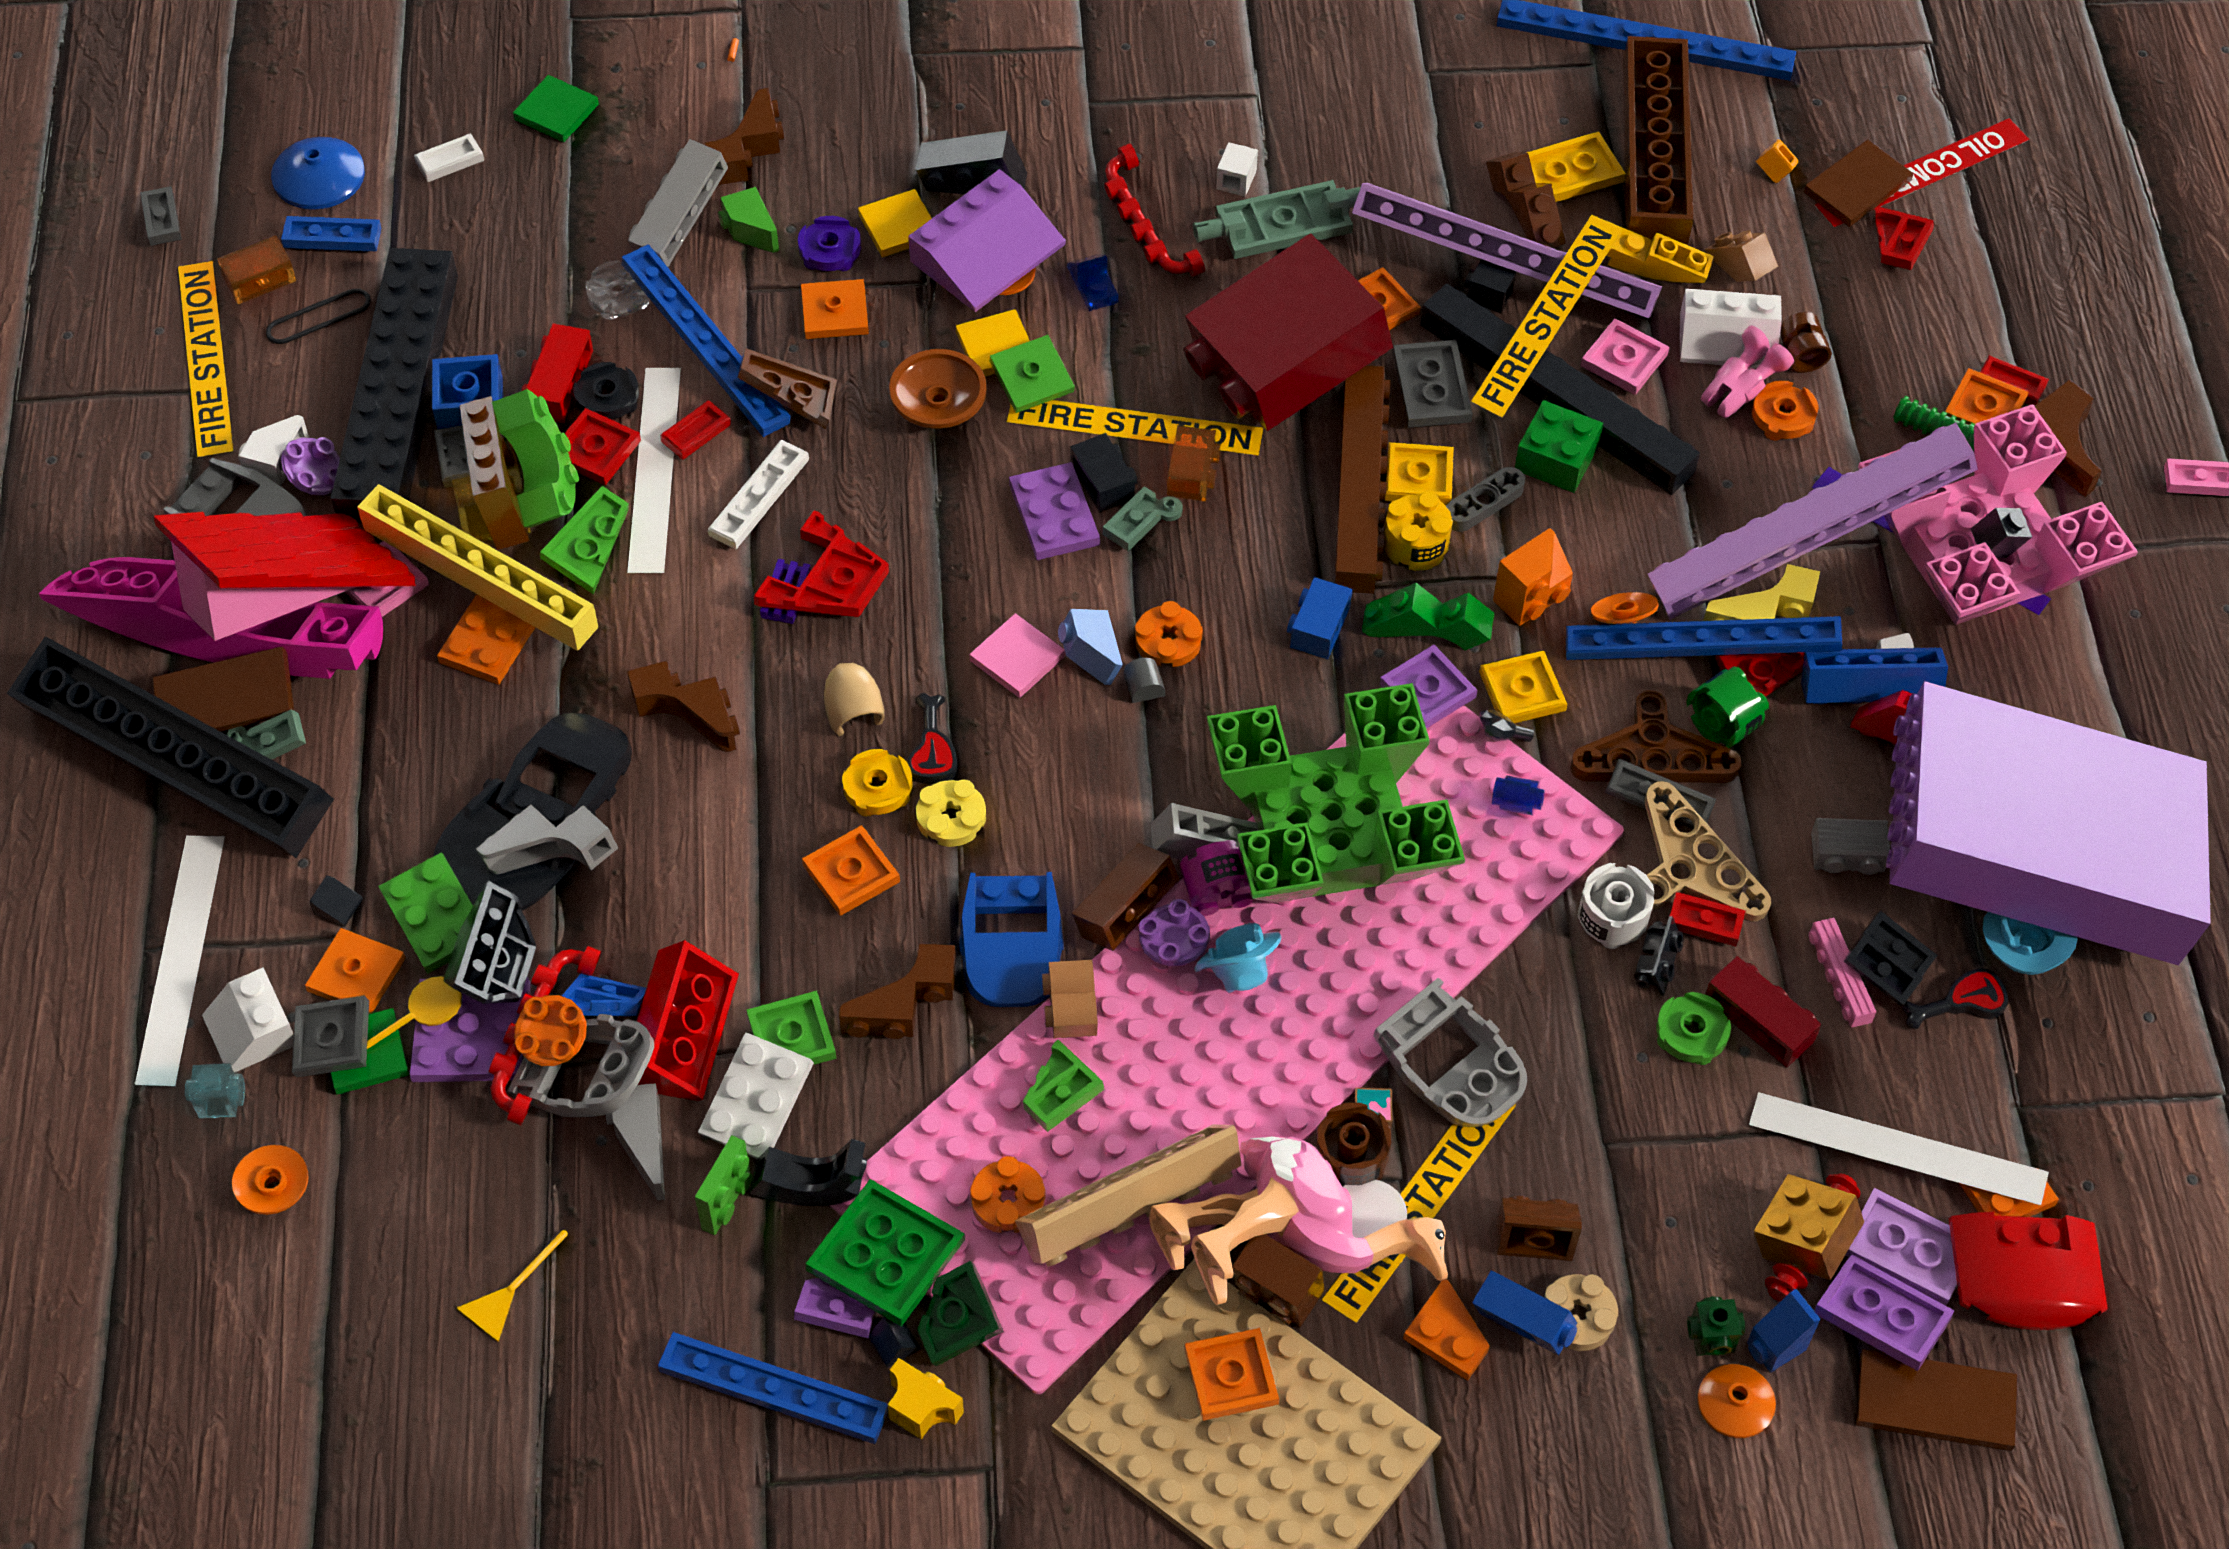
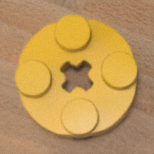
(882, 799)

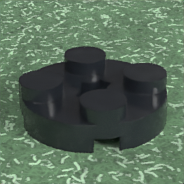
(606, 375)

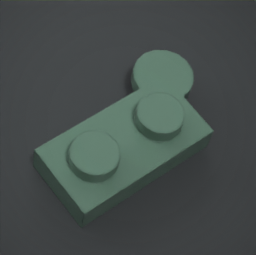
(1140, 516)
(272, 736)

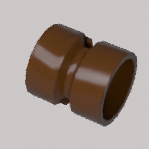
(1805, 341)

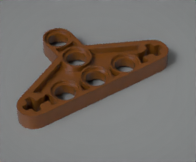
(1671, 749)

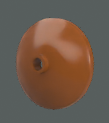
(938, 388)

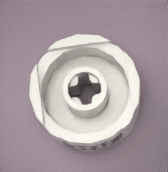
(1616, 904)

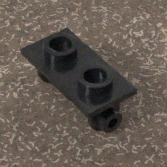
(1664, 943)

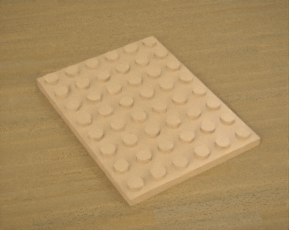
(1264, 1478)

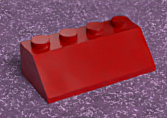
(685, 1017)

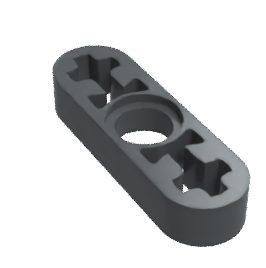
(1490, 486)

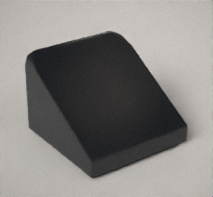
(334, 901)

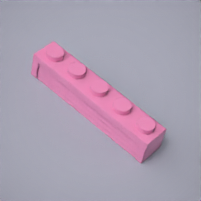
(1846, 981)

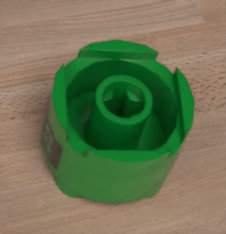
(1727, 707)

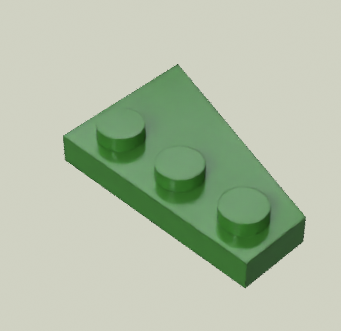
(587, 539)

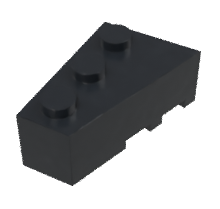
(966, 161)

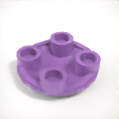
(311, 464)
(1174, 934)

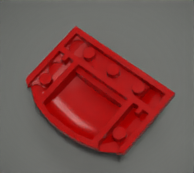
(2028, 1269)

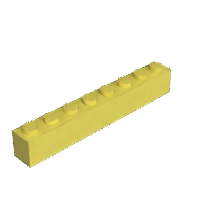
(478, 567)

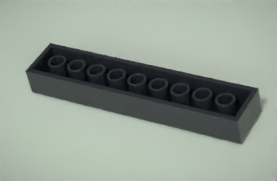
(396, 377)
(171, 747)

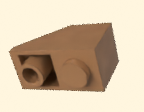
(1743, 255)

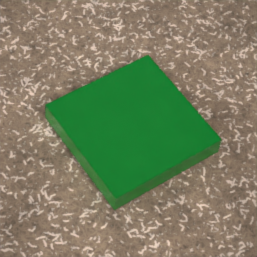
(555, 108)
(384, 1059)

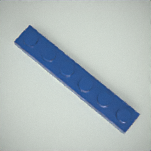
(773, 1387)

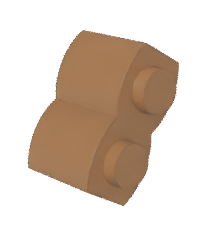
(1071, 998)

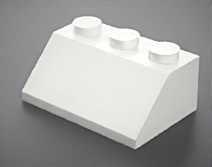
(1715, 323)

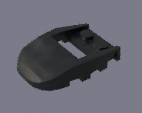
(580, 742)

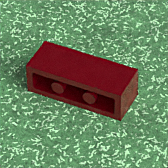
(1764, 1011)

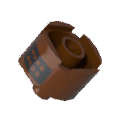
(1354, 1143)

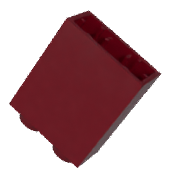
(1286, 333)

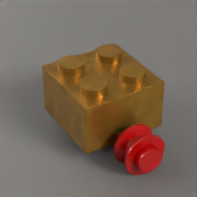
(1808, 1230)

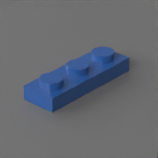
(331, 233)

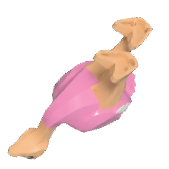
(1299, 1207)

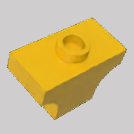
(921, 1400)

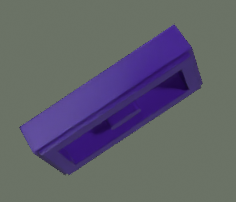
(791, 569)

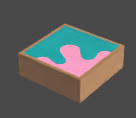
(1377, 1100)

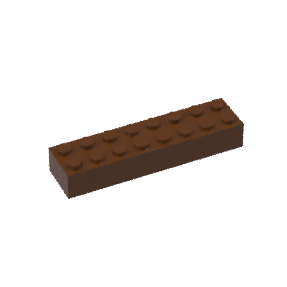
(1657, 138)

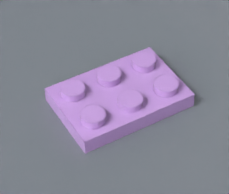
(1906, 1246)

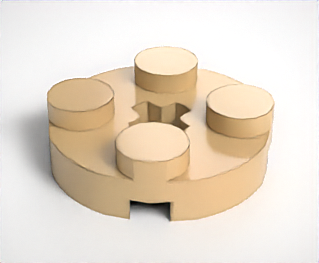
(1596, 1298)

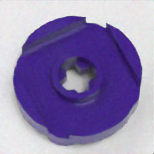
(829, 258)

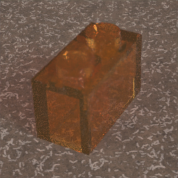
(256, 269)
(1192, 462)

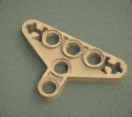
(1682, 848)

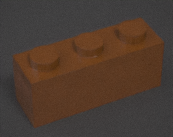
(1125, 896)

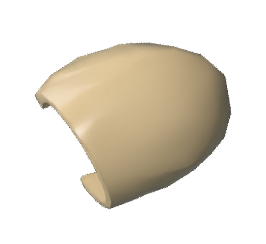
(851, 693)

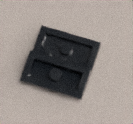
(1890, 958)

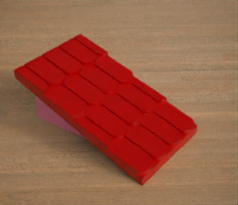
(259, 567)

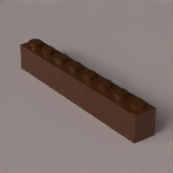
(1360, 480)

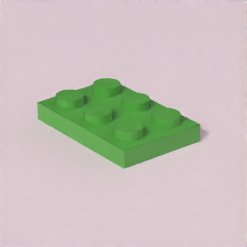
(429, 909)

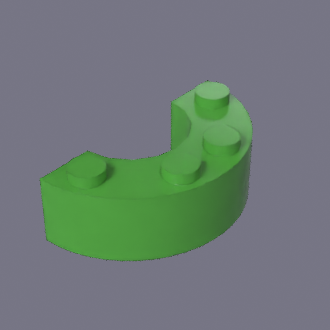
(542, 455)

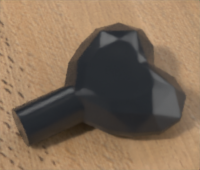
(1502, 728)

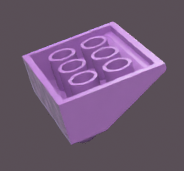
(984, 241)

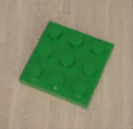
(885, 1252)

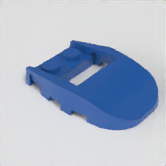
(1009, 965)

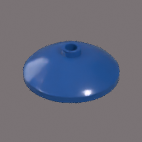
(317, 173)

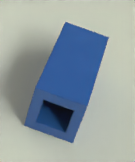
(1526, 1313)

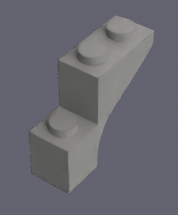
(534, 839)

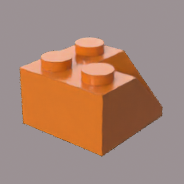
(1533, 578)

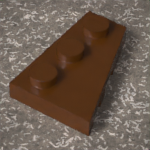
(791, 385)

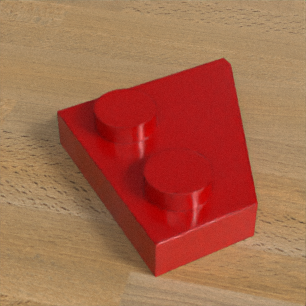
(1901, 236)

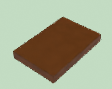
(1858, 182)

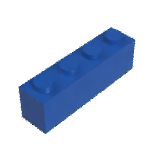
(1869, 673)

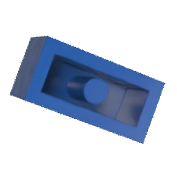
(1320, 617)

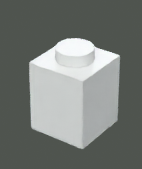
(1236, 169)

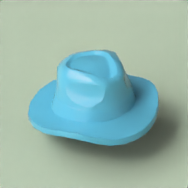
(2026, 946)
(1240, 957)

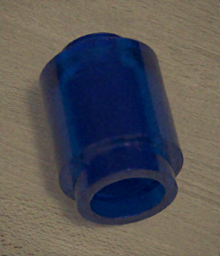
(1518, 795)

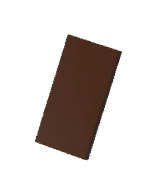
(231, 690)
(1937, 1401)

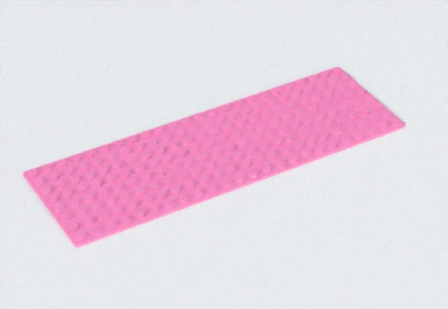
(1260, 1059)

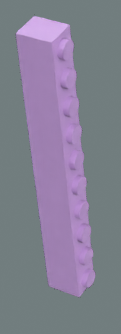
(1498, 247)
(1813, 520)

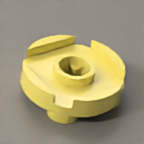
(946, 795)

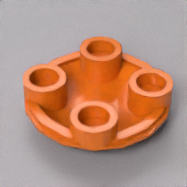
(550, 1030)

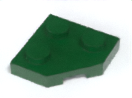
(958, 1315)

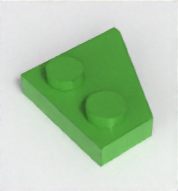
(1061, 1088)

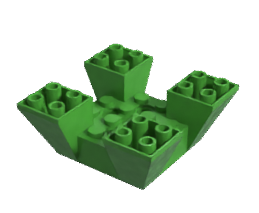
(1334, 813)

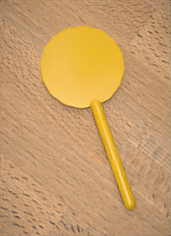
(429, 1004)

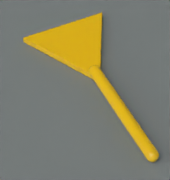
(492, 1310)

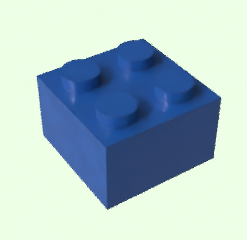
(460, 382)

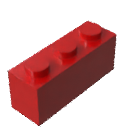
(561, 360)

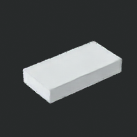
(449, 157)

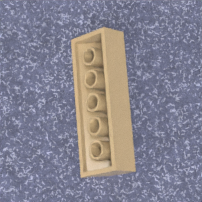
(1129, 1193)

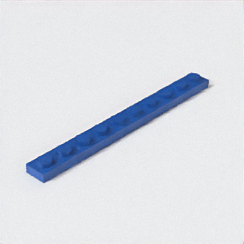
(1614, 31)

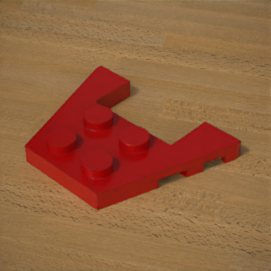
(839, 581)

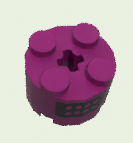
(1216, 878)

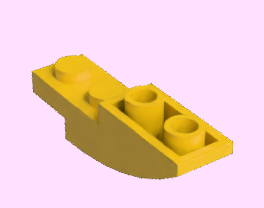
(1658, 258)

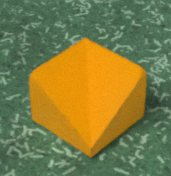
(1777, 161)

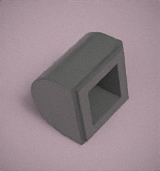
(1143, 680)

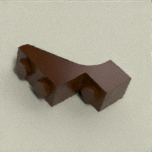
(754, 137)
(1531, 201)
(697, 703)
(892, 1008)

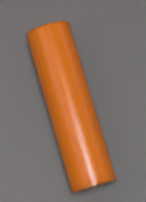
(733, 49)

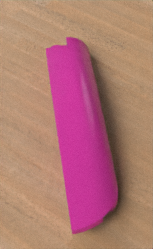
(145, 604)

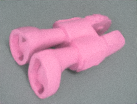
(1741, 381)

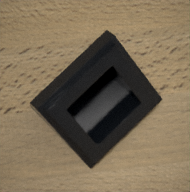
(893, 1341)

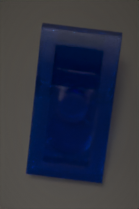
(1093, 281)

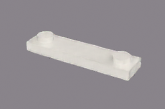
(758, 494)

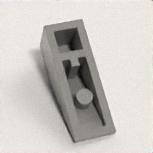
(1184, 829)
(639, 1132)

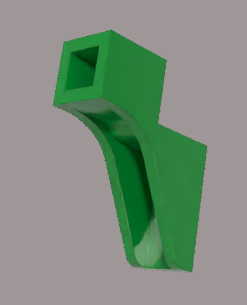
(1418, 613)

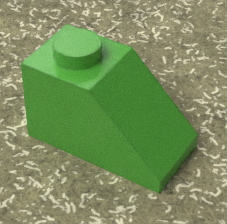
(748, 220)

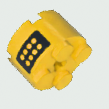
(1417, 531)

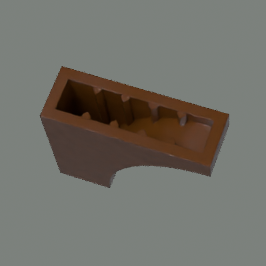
(2063, 414)

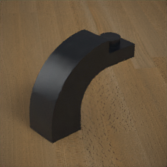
(810, 1180)

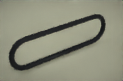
(322, 325)

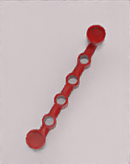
(1142, 227)
(504, 1065)

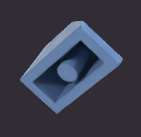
(1091, 643)

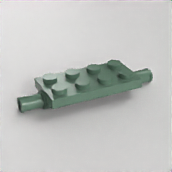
(1281, 218)

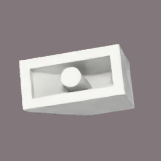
(266, 446)

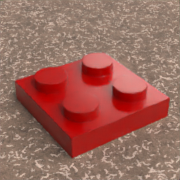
(600, 445)

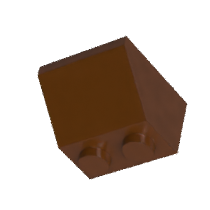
(1538, 1228)

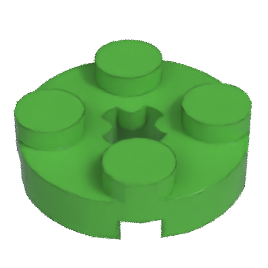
(1689, 1046)

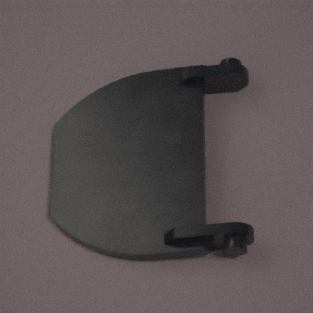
(470, 830)

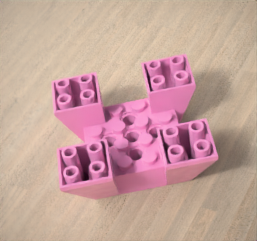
(2012, 461)

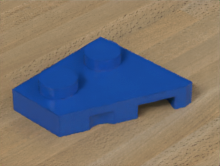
(605, 996)

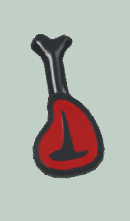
(935, 756)
(1974, 992)

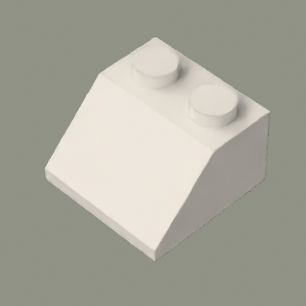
(248, 1021)

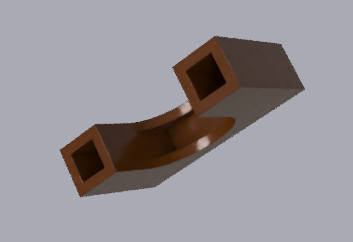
(487, 461)

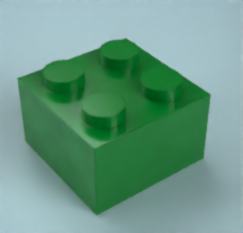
(1558, 446)

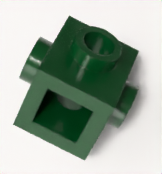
(1715, 1326)

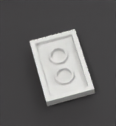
(756, 1095)

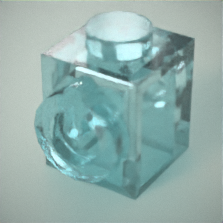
(215, 1090)

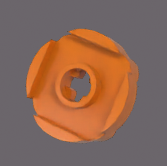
(1785, 425)
(1169, 618)
(1000, 1176)

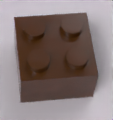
(1278, 1279)

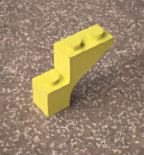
(1789, 598)

